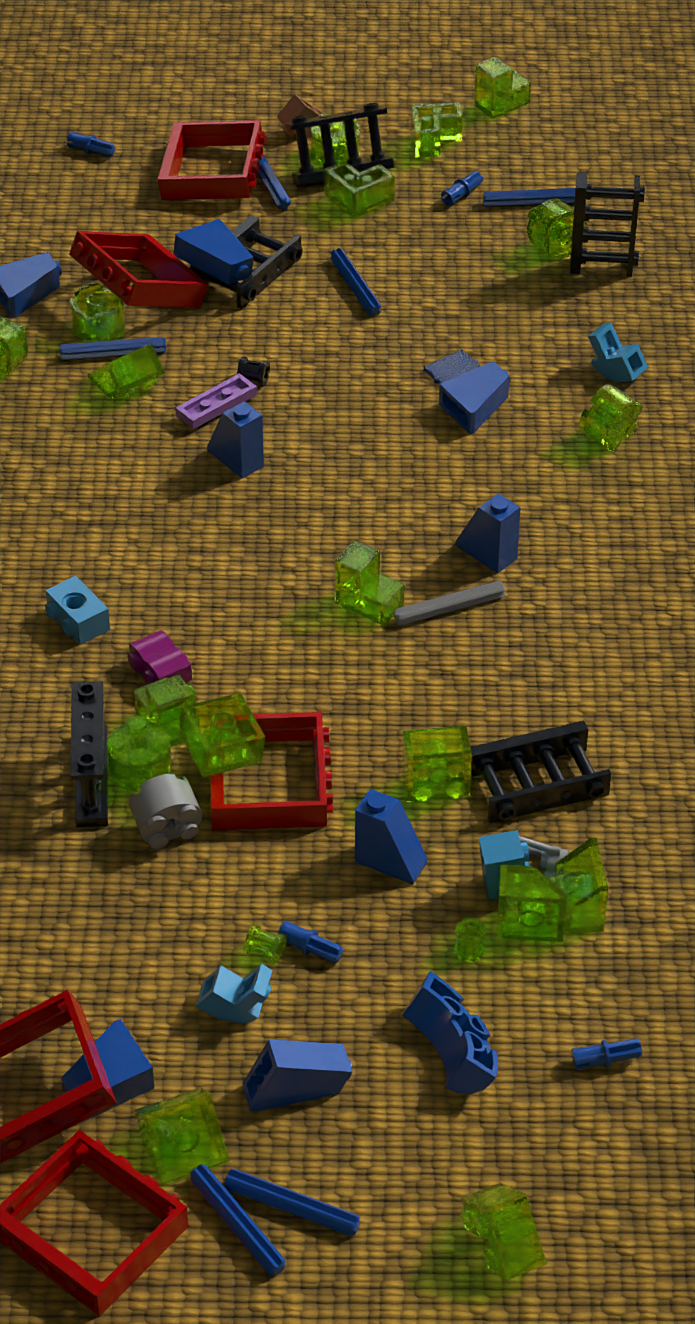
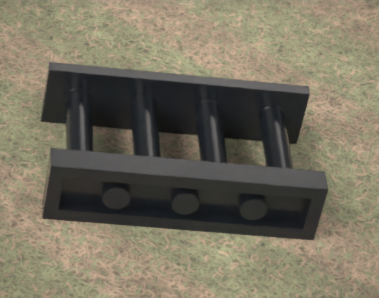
(307, 173)
(583, 213)
(272, 266)
(532, 748)
(89, 754)

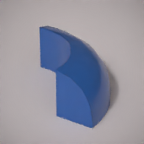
(455, 1034)

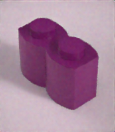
(158, 658)

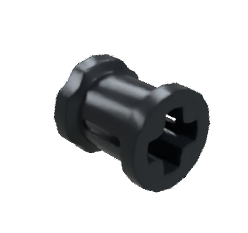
(254, 370)

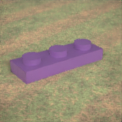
(216, 401)

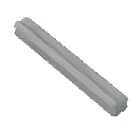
(449, 603)

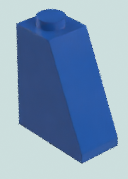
(214, 251)
(27, 282)
(474, 395)
(239, 440)
(492, 533)
(387, 838)
(123, 1062)
(295, 1073)

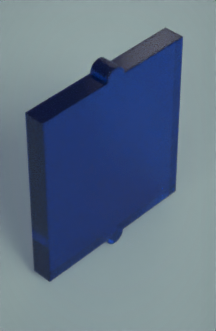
(451, 366)

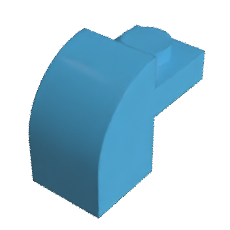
(614, 360)
(234, 997)

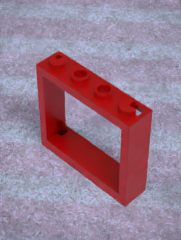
(211, 134)
(177, 283)
(292, 814)
(71, 1106)
(58, 1267)

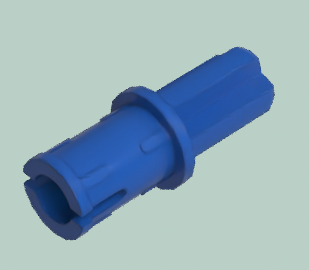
(90, 144)
(461, 188)
(309, 942)
(605, 1053)

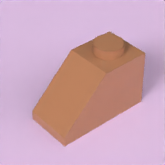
(297, 107)

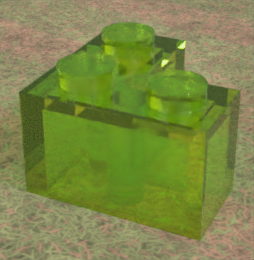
(499, 88)
(434, 125)
(357, 191)
(363, 587)
(163, 703)
(508, 1228)

